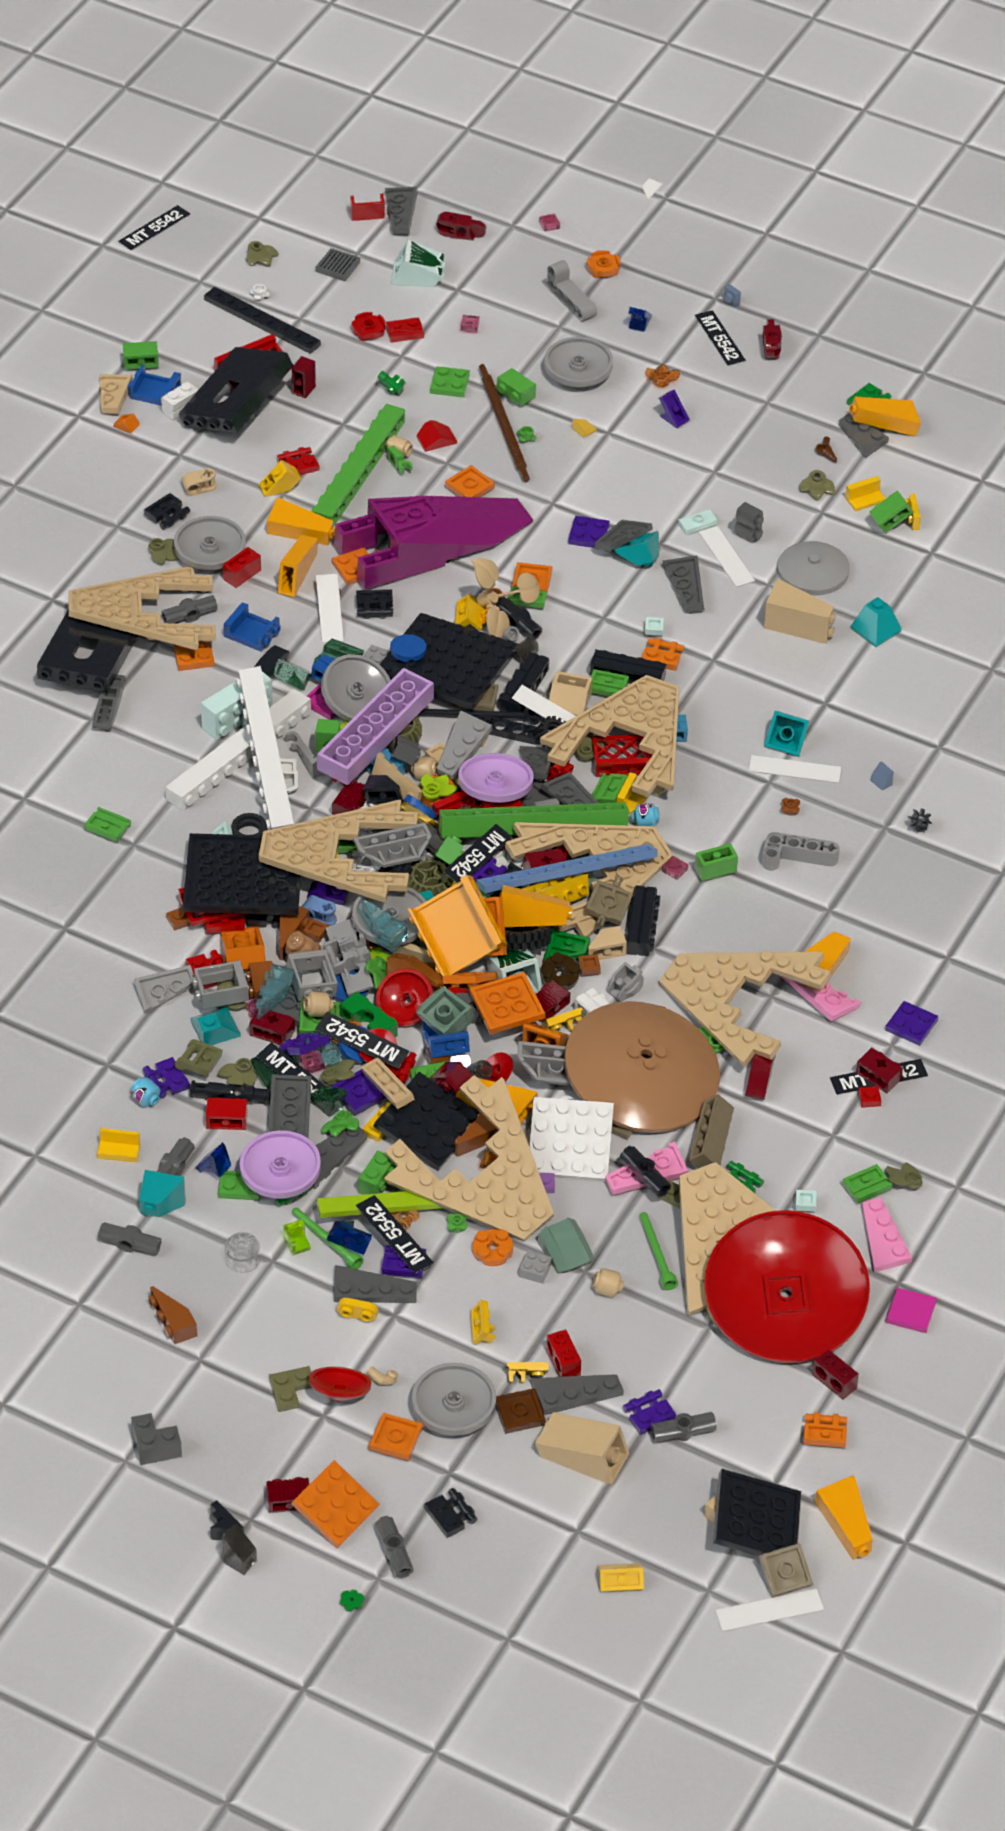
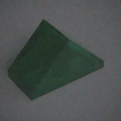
(329, 1099)

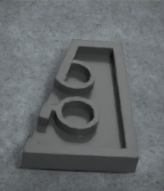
(622, 533)

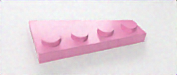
(827, 1001)
(667, 1162)
(885, 1241)

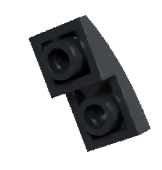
(270, 658)

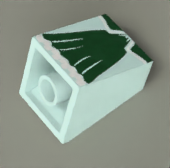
(417, 266)
(515, 963)

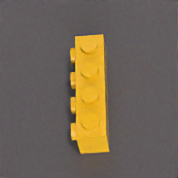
(570, 888)

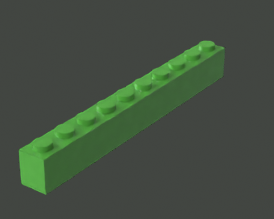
(360, 463)
(477, 821)

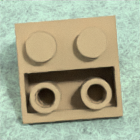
(571, 692)

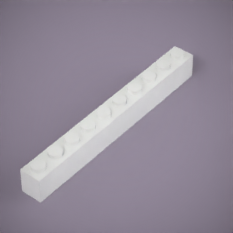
(265, 748)
(233, 753)

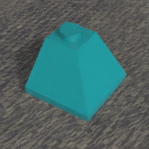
(641, 549)
(876, 622)
(787, 733)
(215, 1026)
(161, 1193)

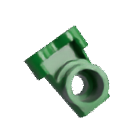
(393, 385)

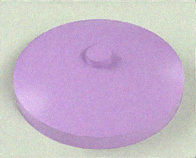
(495, 777)
(280, 1164)

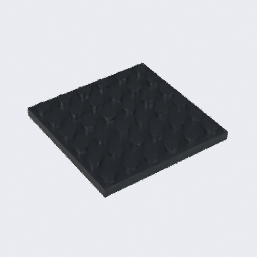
(456, 659)
(228, 878)

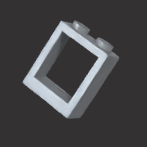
(317, 960)
(220, 973)

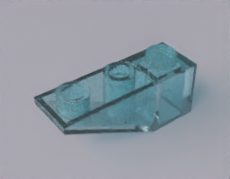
(385, 928)
(276, 989)

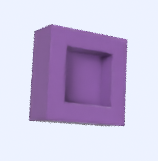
(548, 1181)

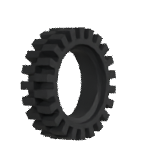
(527, 937)

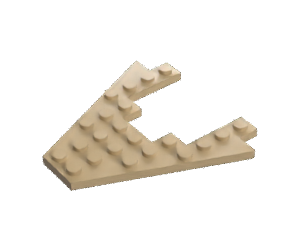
(120, 606)
(643, 708)
(595, 840)
(312, 849)
(710, 981)
(501, 1196)
(710, 1206)

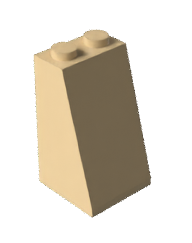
(798, 613)
(584, 1446)

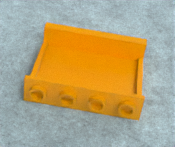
(457, 927)

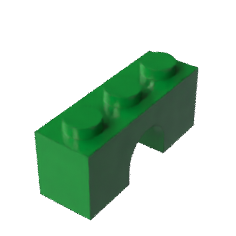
(362, 1010)

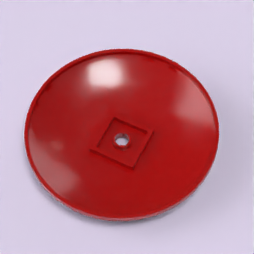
(791, 1254)

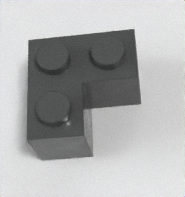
(152, 1443)

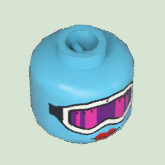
(646, 815)
(145, 1092)

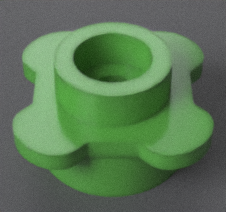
(526, 434)
(456, 1222)

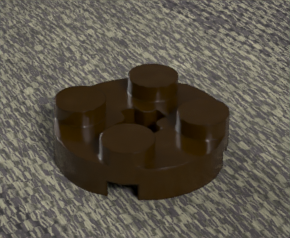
(560, 962)

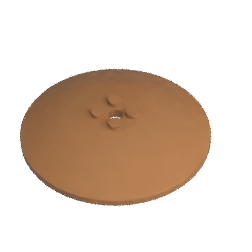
(648, 1093)

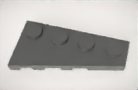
(334, 1150)

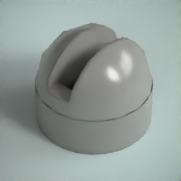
(514, 636)

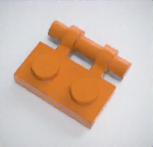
(669, 657)
(825, 1434)

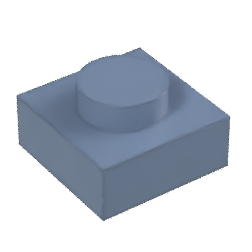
(732, 295)

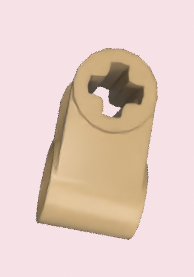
(198, 482)

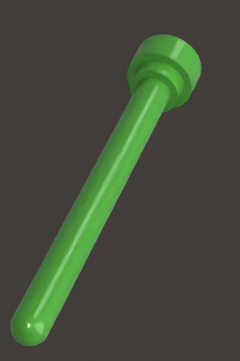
(352, 1259)
(668, 1279)

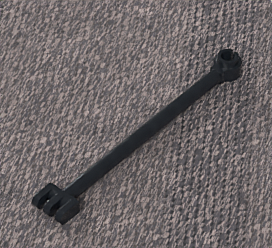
(530, 716)

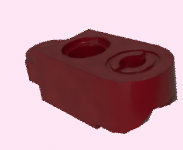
(459, 226)
(771, 339)

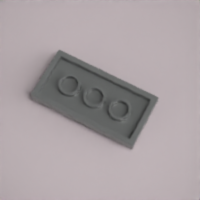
(290, 1103)

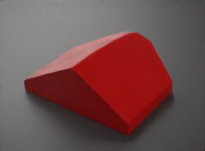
(435, 436)

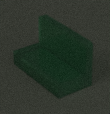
(291, 674)

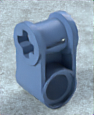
(320, 909)

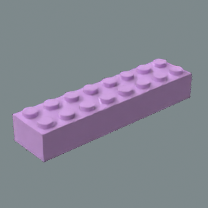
(375, 726)

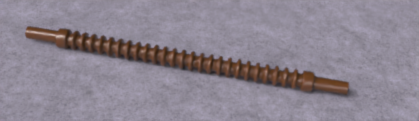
(504, 423)

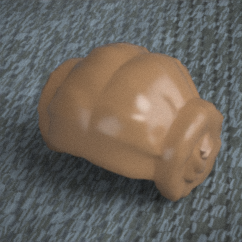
(298, 942)

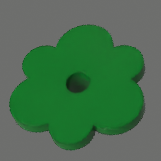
(351, 1600)

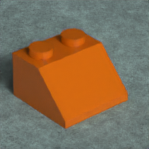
(540, 1034)

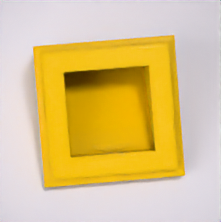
(583, 427)

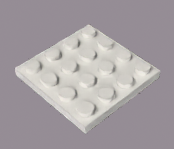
(571, 1137)

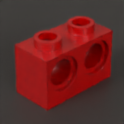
(563, 1354)

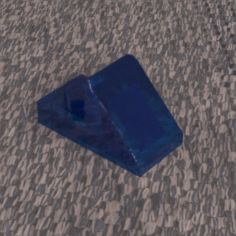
(639, 319)
(216, 1160)
(347, 1236)

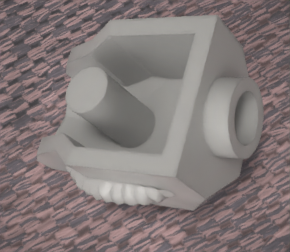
(625, 981)

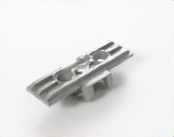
(355, 956)

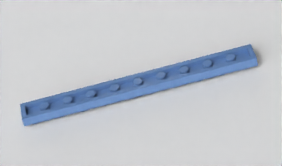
(571, 867)

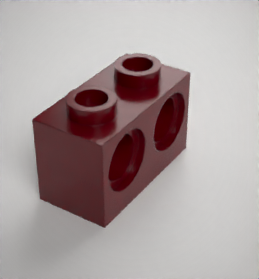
(835, 1374)

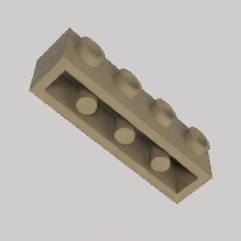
(711, 1132)

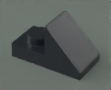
(222, 1521)

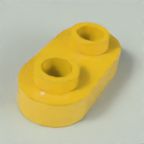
(357, 1309)

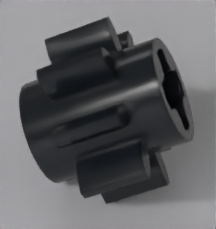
(914, 819)

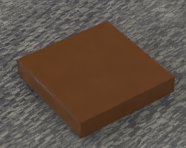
(520, 1411)

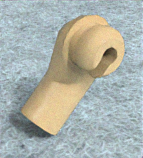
(382, 1379)

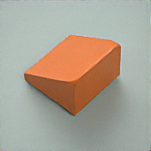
(127, 423)

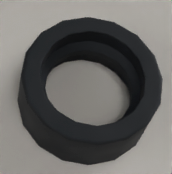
(248, 819)

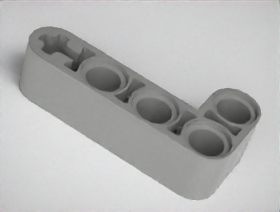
(568, 292)
(798, 848)

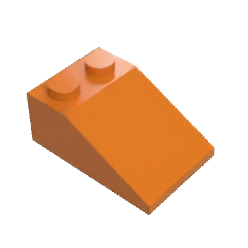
(243, 946)

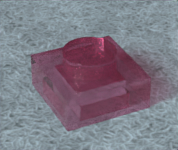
(549, 222)
(470, 323)
(675, 867)
(313, 1061)

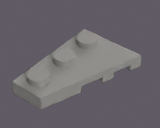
(163, 986)

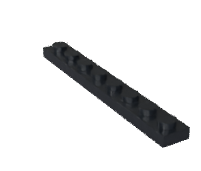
(262, 320)

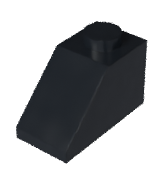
(381, 790)

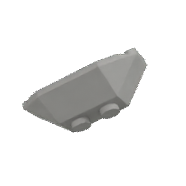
(395, 845)
(544, 1062)

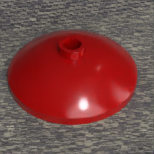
(396, 989)
(340, 1383)

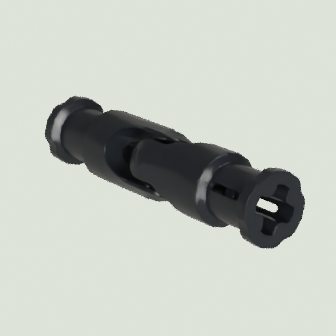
(222, 1090)

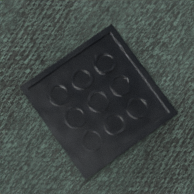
(429, 1122)
(755, 1514)

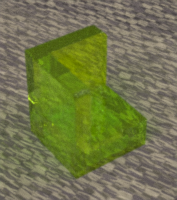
(295, 1237)

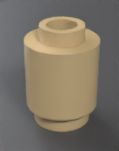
(401, 444)

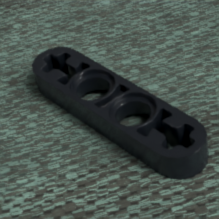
(510, 726)

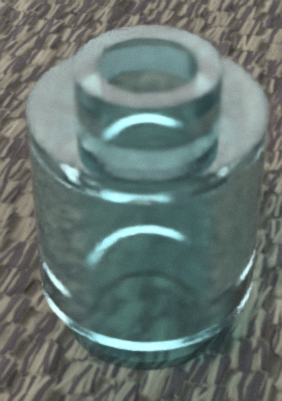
(331, 1058)

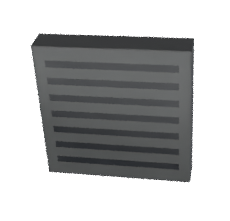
(337, 264)

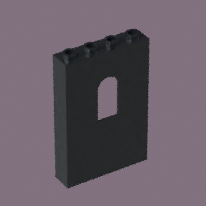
(258, 376)
(98, 669)

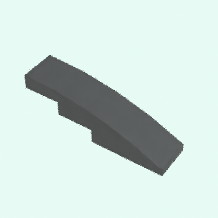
(109, 704)

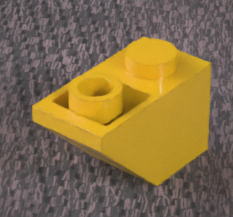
(280, 479)

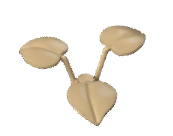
(486, 574)

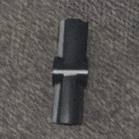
(520, 618)
(645, 1171)

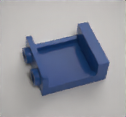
(151, 387)
(250, 628)
(445, 1044)

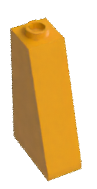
(886, 414)
(293, 521)
(296, 565)
(533, 909)
(834, 948)
(521, 1099)
(846, 1515)

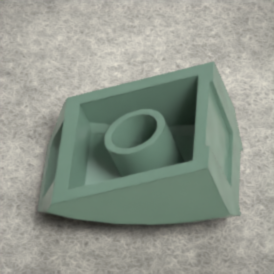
(445, 1012)
(565, 1245)

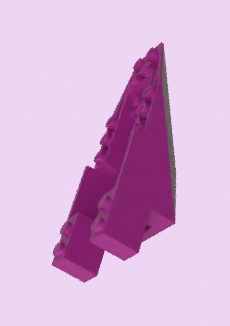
(426, 533)

